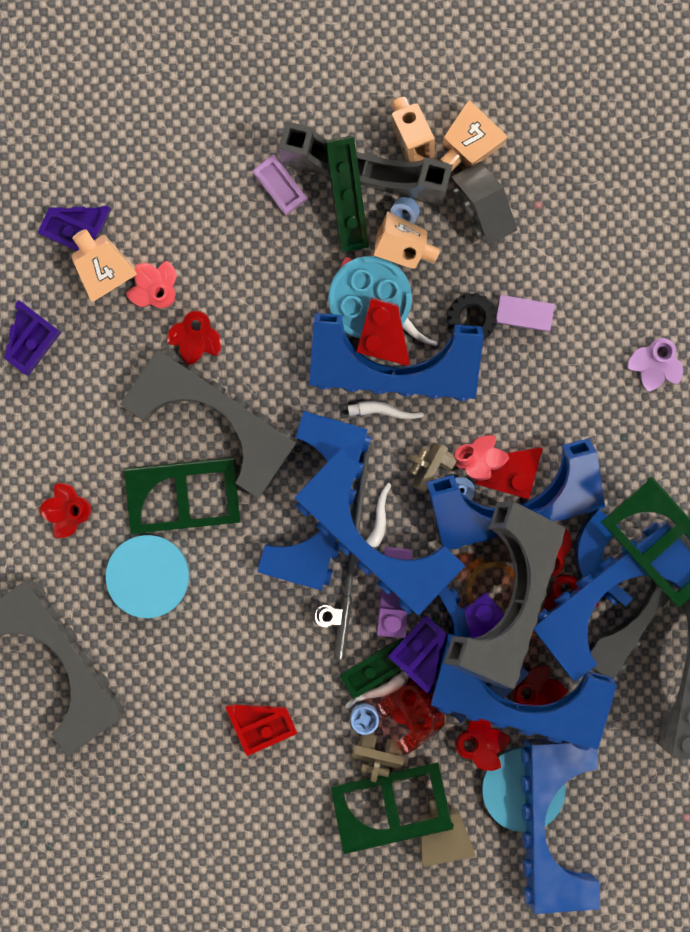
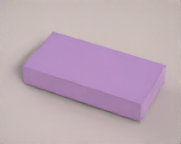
(279, 185)
(525, 313)

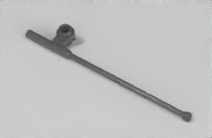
(342, 616)

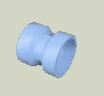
(367, 722)

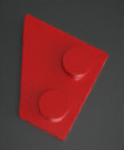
(383, 333)
(516, 475)
(260, 725)

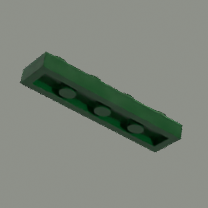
(347, 193)
(372, 669)

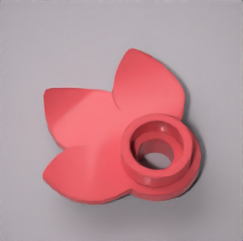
(151, 282)
(480, 457)

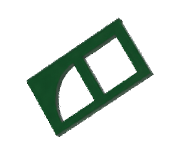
(143, 479)
(652, 498)
(358, 837)

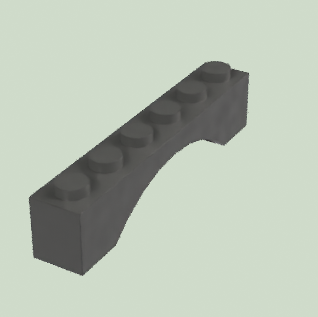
(614, 646)

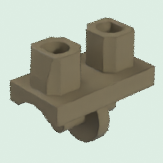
(429, 464)
(390, 757)

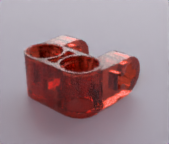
(414, 714)

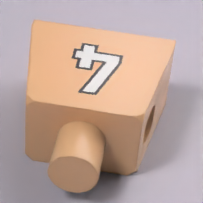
(412, 131)
(471, 138)
(403, 242)
(100, 264)

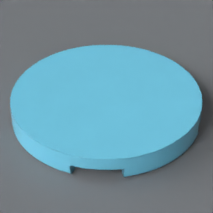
(364, 279)
(147, 576)
(504, 793)

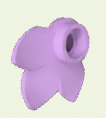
(656, 368)

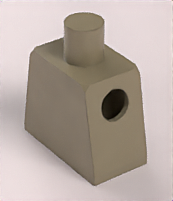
(446, 845)

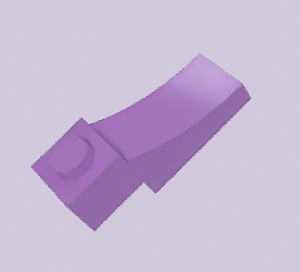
(392, 617)

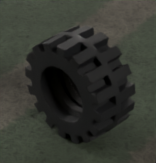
(476, 301)

